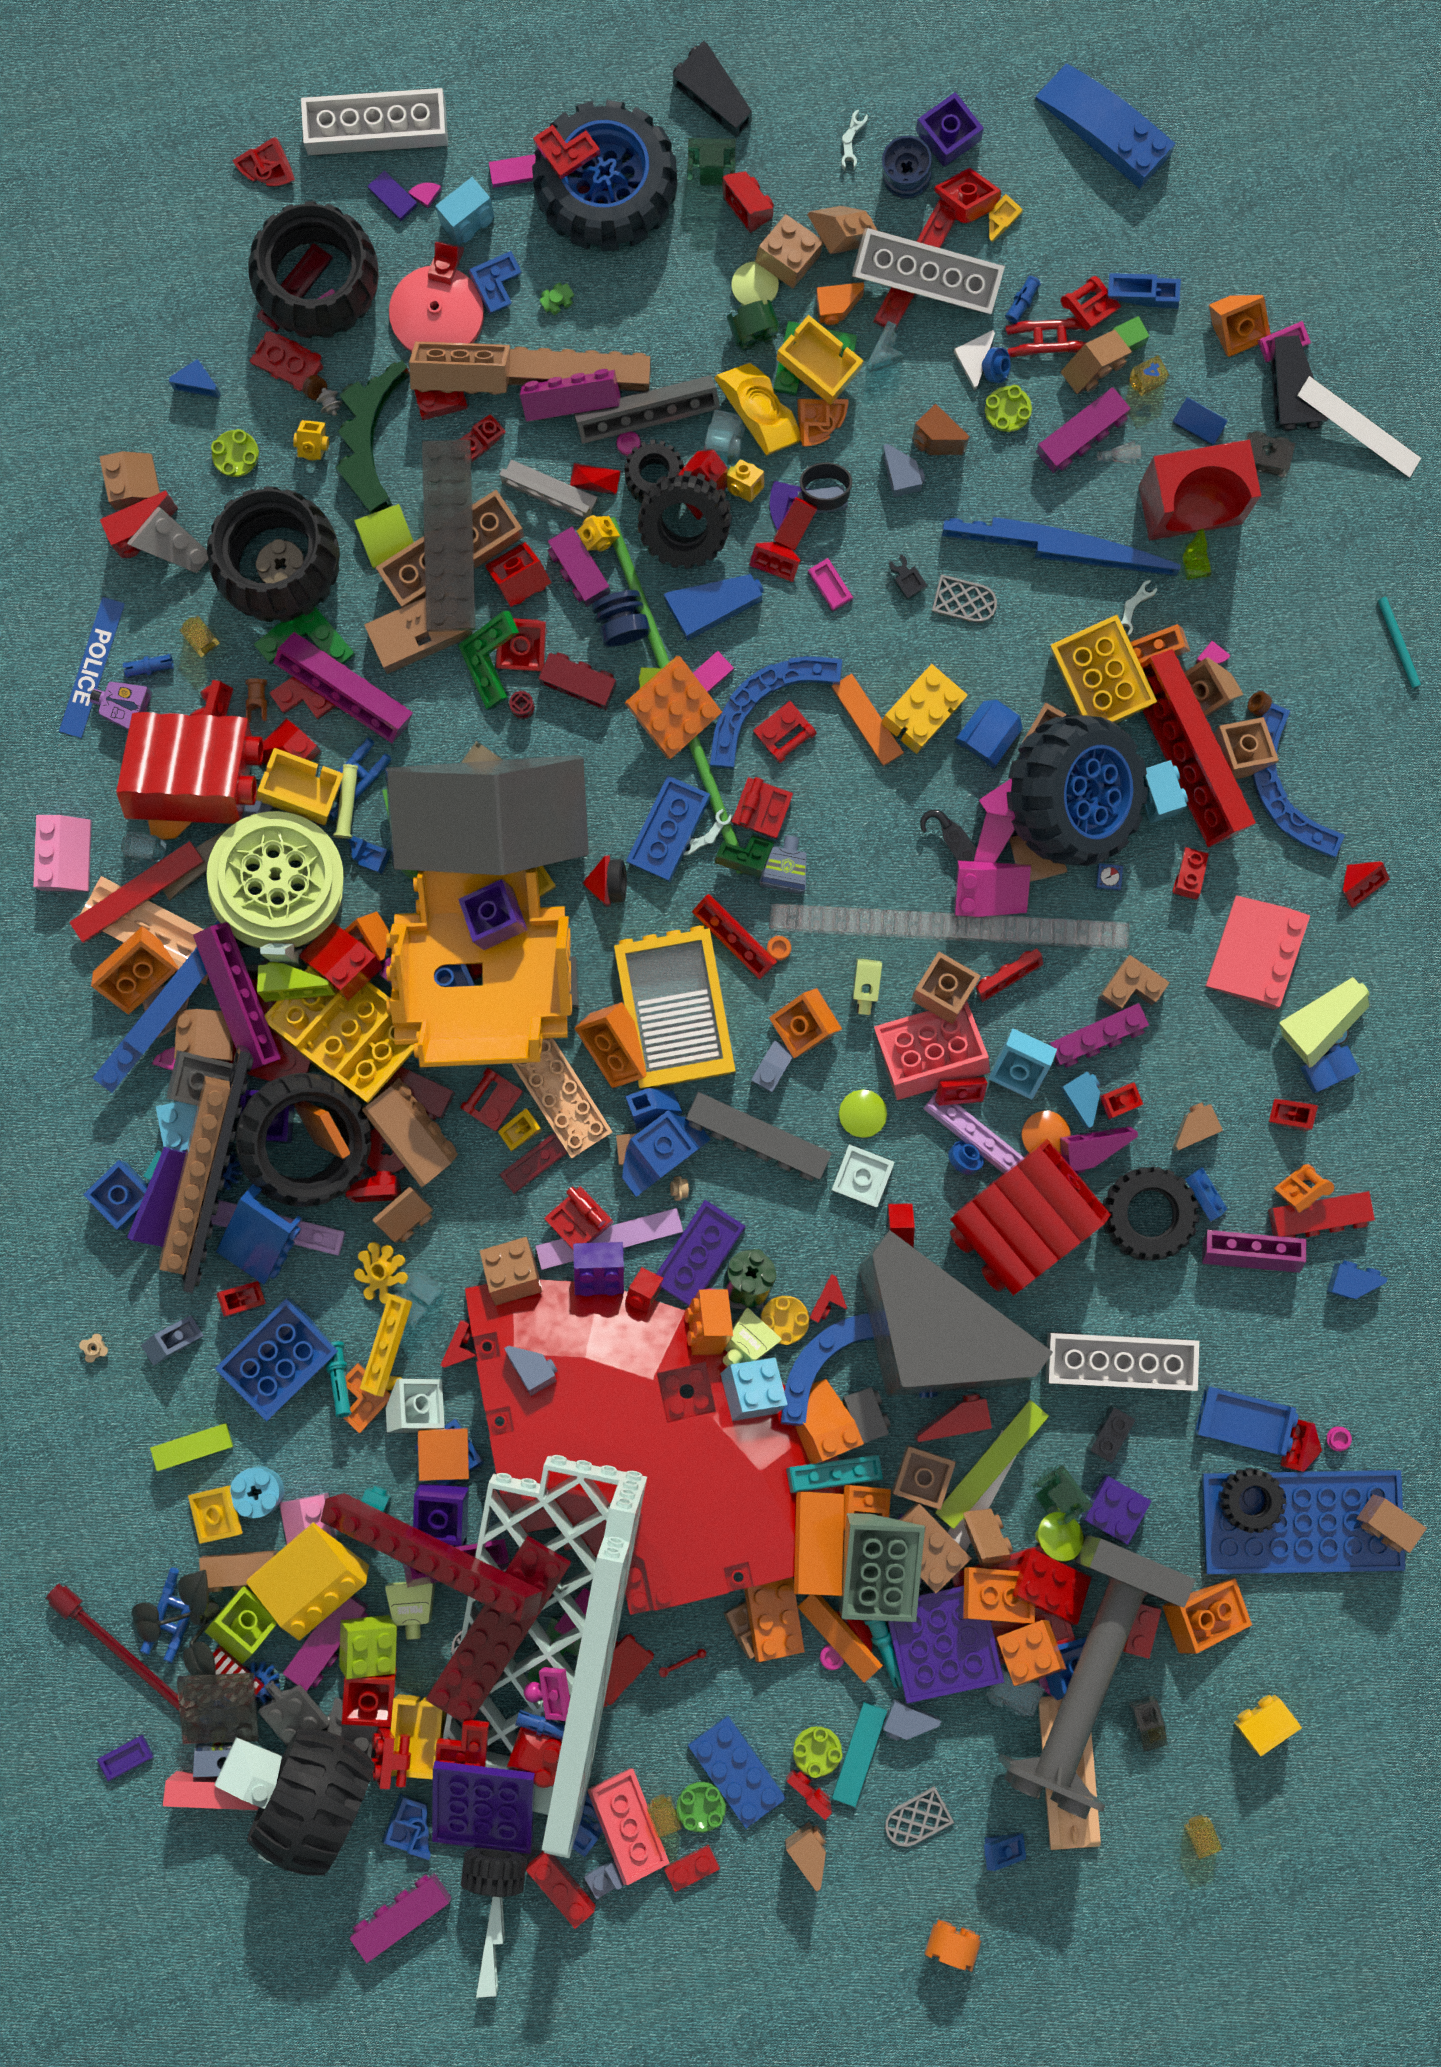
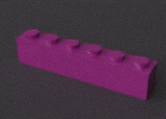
(342, 687)
(236, 993)

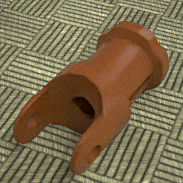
(256, 697)

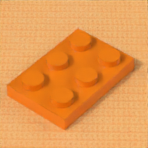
(990, 1597)
(774, 1620)

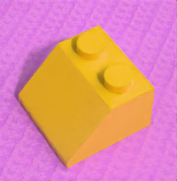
(1267, 1724)

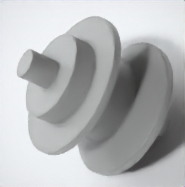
(329, 402)

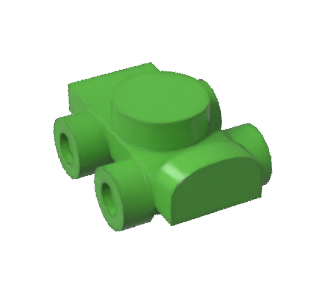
(559, 295)

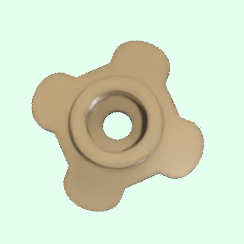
(679, 1188)
(86, 1346)

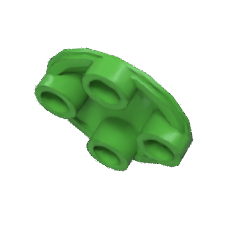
(701, 1807)

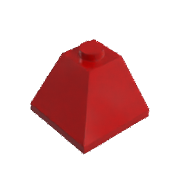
(711, 466)
(290, 740)
(369, 1700)

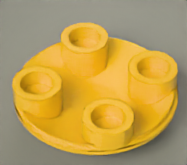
(786, 1318)

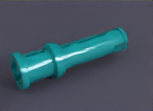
(336, 1368)
(882, 1638)

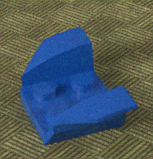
(659, 1150)

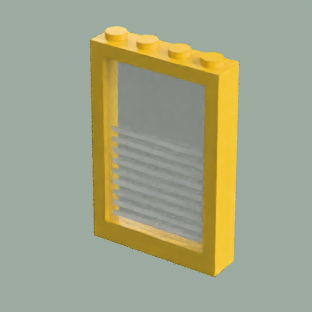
(676, 1006)

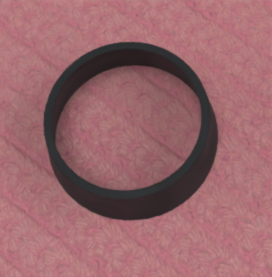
(826, 470)

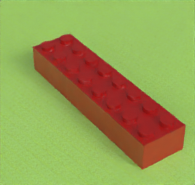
(1193, 749)

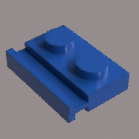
(1206, 1194)

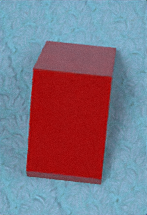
(1293, 1114)
(902, 1222)
(241, 1298)

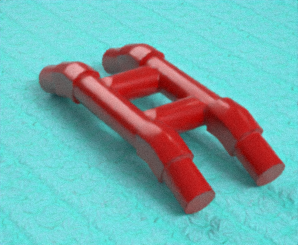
(1038, 346)

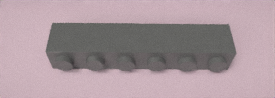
(649, 409)
(758, 1136)

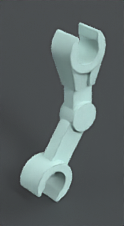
(855, 127)
(1132, 603)
(710, 837)

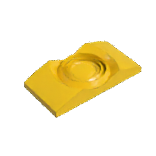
(759, 407)

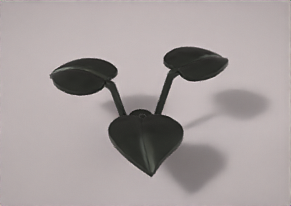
(193, 1592)

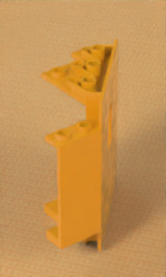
(523, 977)

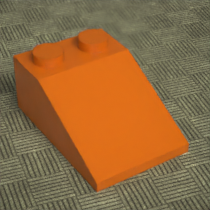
(613, 1044)
(828, 1425)
(1207, 1617)

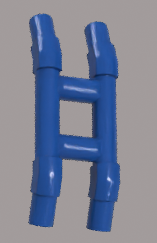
(367, 778)
(176, 1629)

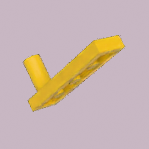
(385, 1347)

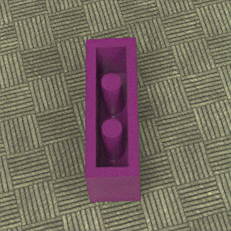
(578, 567)

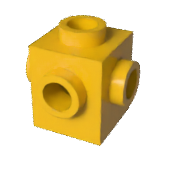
(311, 440)
(745, 480)
(598, 533)

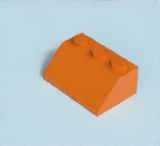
(134, 970)

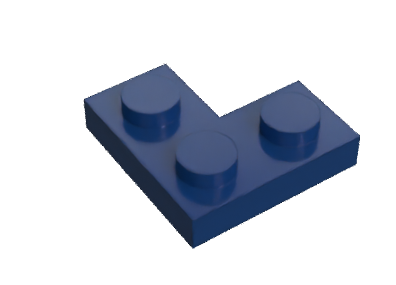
(489, 279)

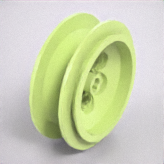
(255, 917)

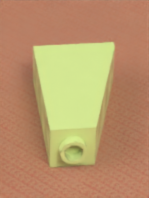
(1325, 1020)

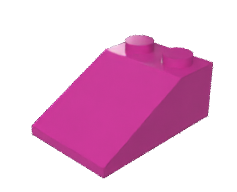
(991, 888)

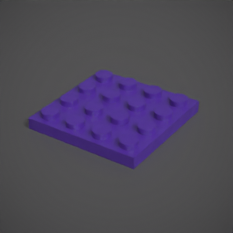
(943, 1650)
(483, 1807)

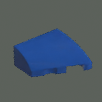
(409, 1827)

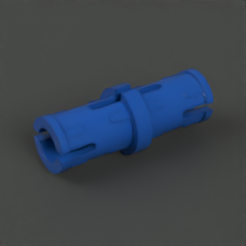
(1022, 299)
(148, 665)
(540, 1725)

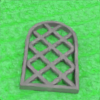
(964, 592)
(904, 1806)

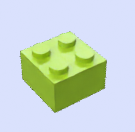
(241, 1625)
(367, 1646)

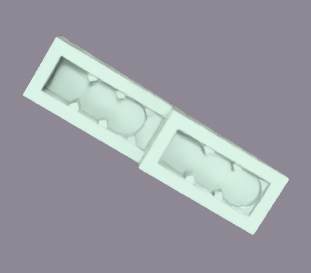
(282, 953)
(495, 1935)

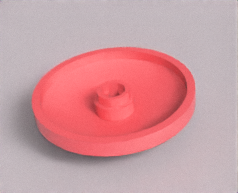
(413, 313)

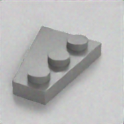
(169, 541)

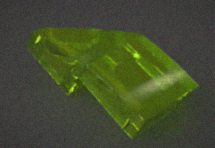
(1196, 558)

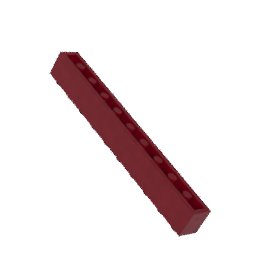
(432, 1557)

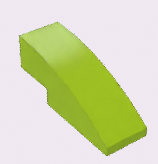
(191, 1447)

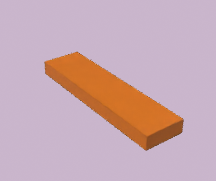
(867, 720)
(840, 1636)

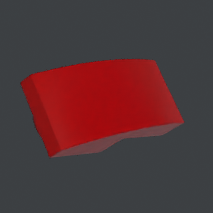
(483, 436)

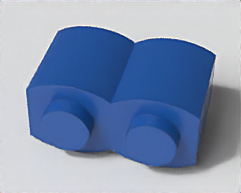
(1330, 1069)

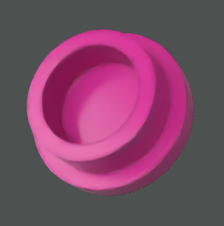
(1338, 1438)

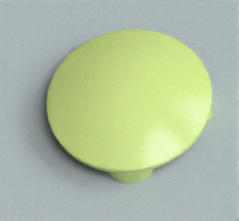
(754, 284)

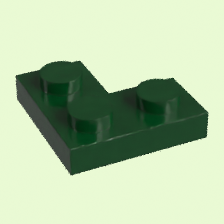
(748, 860)

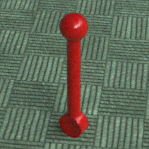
(663, 1671)

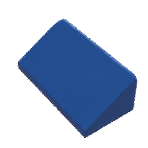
(1200, 421)

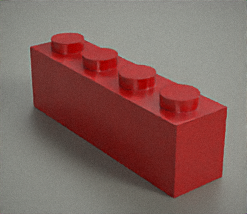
(1323, 1214)

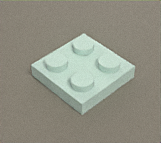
(862, 1176)

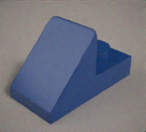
(1004, 1850)

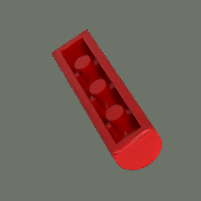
(734, 936)

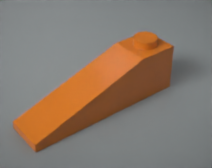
(1161, 641)

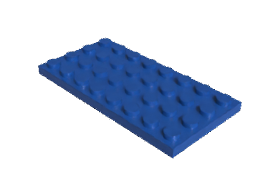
(1316, 1528)

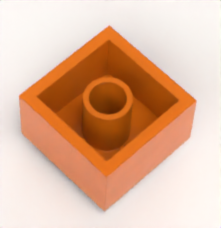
(709, 1322)
(1031, 1653)

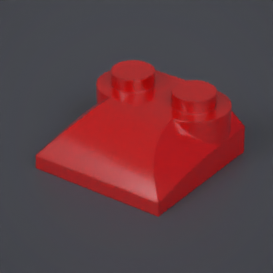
(969, 195)
(438, 403)
(524, 649)
(375, 1189)
(536, 1755)

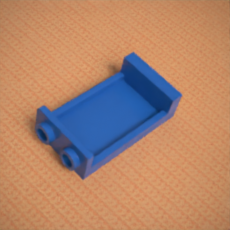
(1246, 1421)

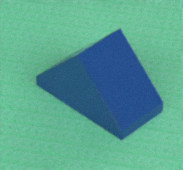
(194, 380)

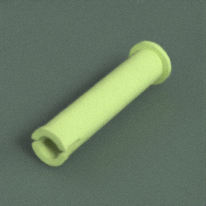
(346, 802)

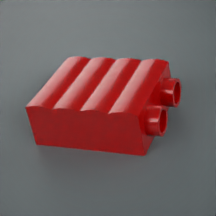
(188, 768)
(1028, 1219)

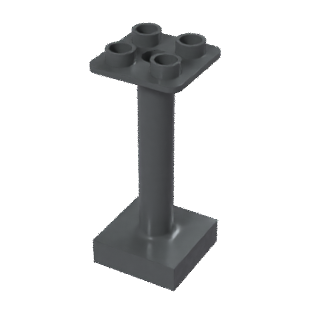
(1129, 1581)

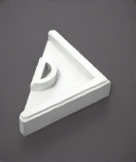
(971, 356)

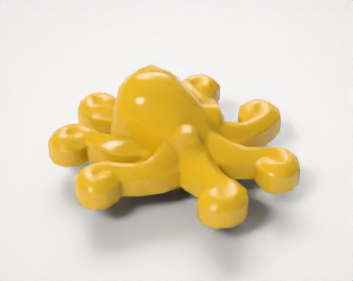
(380, 1270)

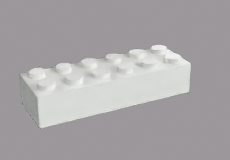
(374, 121)
(928, 271)
(1122, 1361)

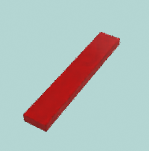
(933, 234)
(136, 892)

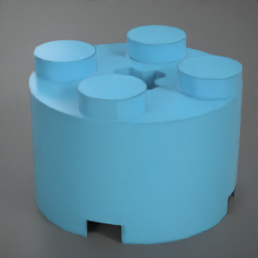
(260, 1478)

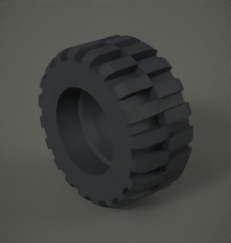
(676, 548)
(1183, 1213)

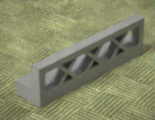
(548, 489)

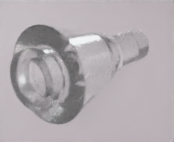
(1125, 453)

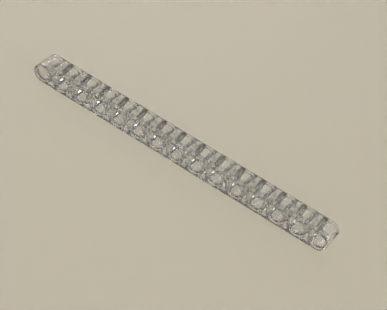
(949, 926)

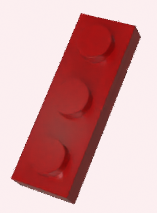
(1009, 974)

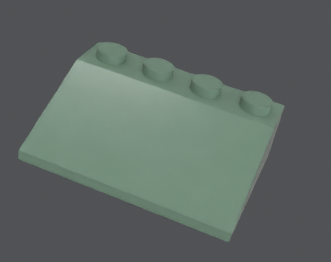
(881, 1568)

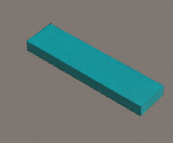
(834, 1473)
(859, 1754)

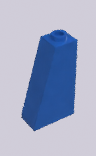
(710, 604)

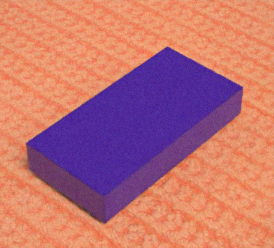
(392, 195)
(125, 1758)

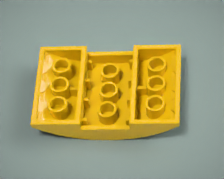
(343, 1037)

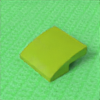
(384, 534)

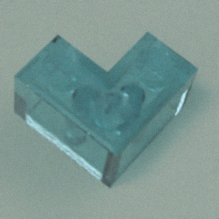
(724, 436)

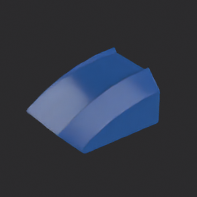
(990, 731)
(1059, 1681)

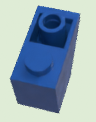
(651, 1104)
(1353, 1282)

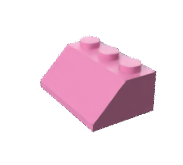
(62, 853)
(301, 1513)

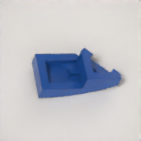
(369, 855)

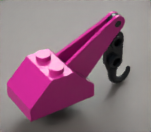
(994, 834)

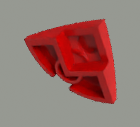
(266, 164)

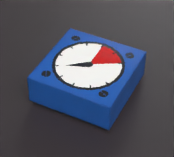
(1109, 877)

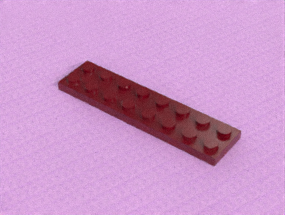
(494, 1637)

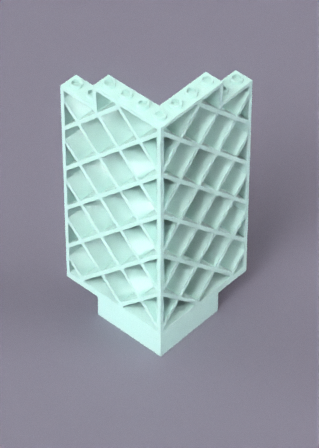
(598, 1629)

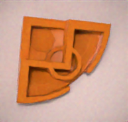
(819, 419)

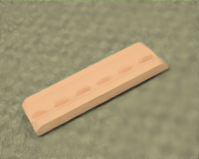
(171, 929)
(563, 1099)
(1065, 1828)

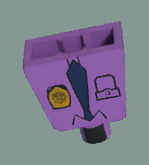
(121, 701)

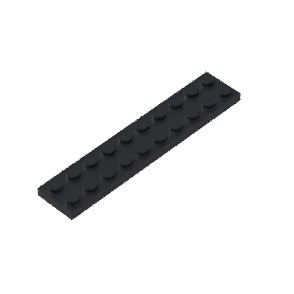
(242, 1062)

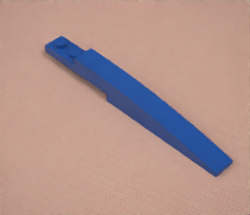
(1060, 544)
(152, 1021)

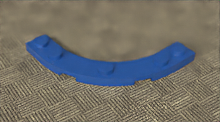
(758, 687)
(1280, 809)
(813, 1358)

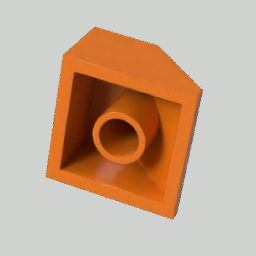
(805, 1022)

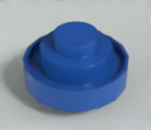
(996, 365)
(965, 1158)

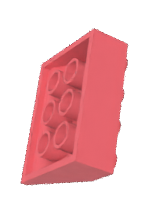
(1257, 951)
(931, 1050)

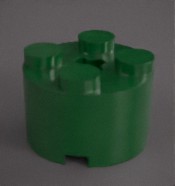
(753, 324)
(749, 1277)

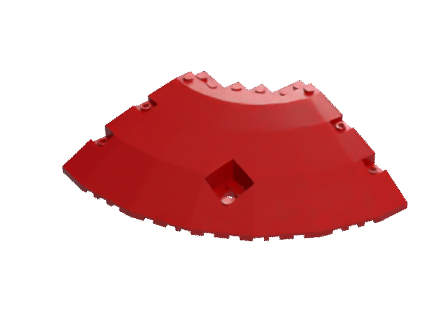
(713, 1484)

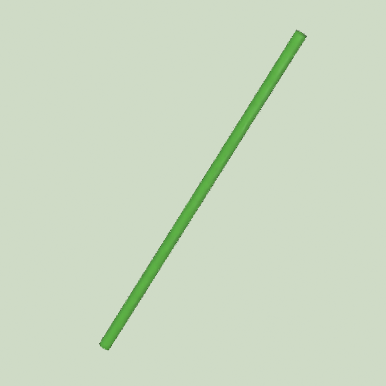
(662, 660)

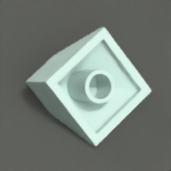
(415, 1406)
(249, 1773)

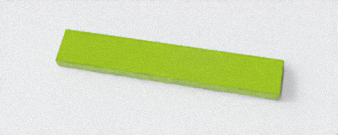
(992, 1463)

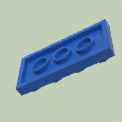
(668, 828)
(737, 1771)

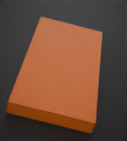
(322, 1128)
(819, 1543)

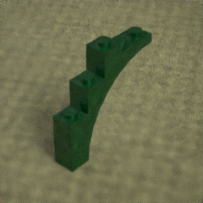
(358, 435)

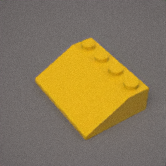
(1103, 672)
(308, 1580)

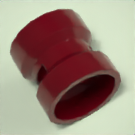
(522, 710)

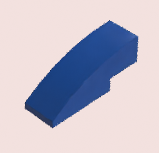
(1145, 290)

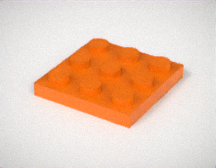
(673, 707)

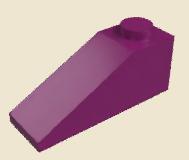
(1092, 1148)

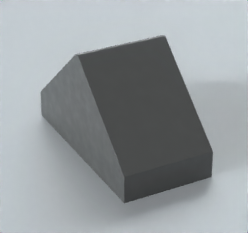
(487, 815)
(936, 1330)

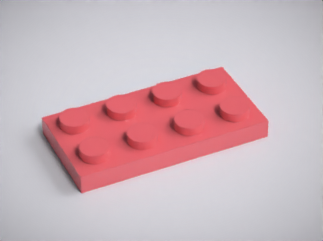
(628, 1826)

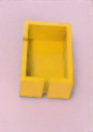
(817, 360)
(924, 708)
(297, 789)
(424, 1725)

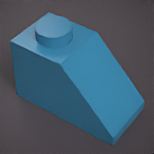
(1083, 1097)

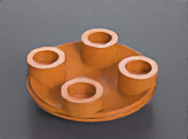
(1044, 1126)

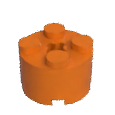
(952, 1946)

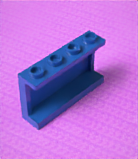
(258, 1238)

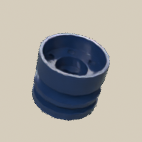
(904, 155)
(621, 618)

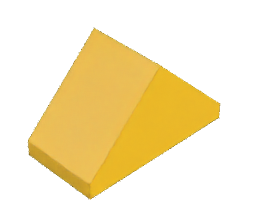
(519, 1130)

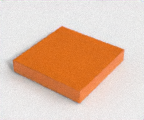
(443, 1454)

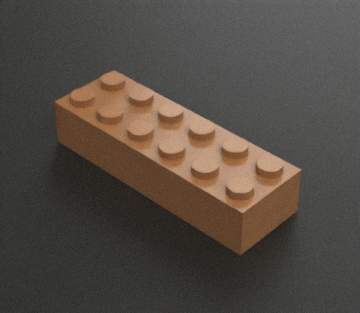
(493, 532)

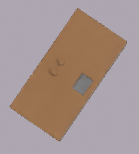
(404, 638)

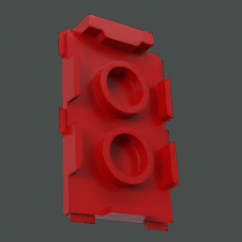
(286, 359)
(626, 1665)

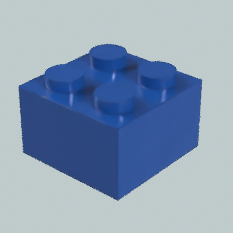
(118, 1194)

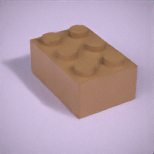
(941, 1553)

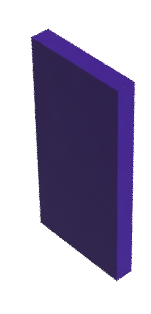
(156, 1207)
(699, 1252)

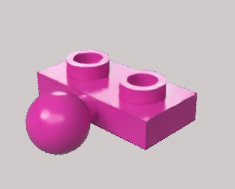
(553, 1691)

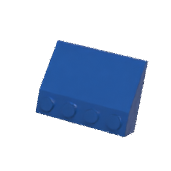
(277, 1358)

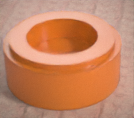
(779, 948)

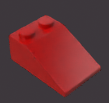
(126, 522)
(341, 960)
(960, 1418)

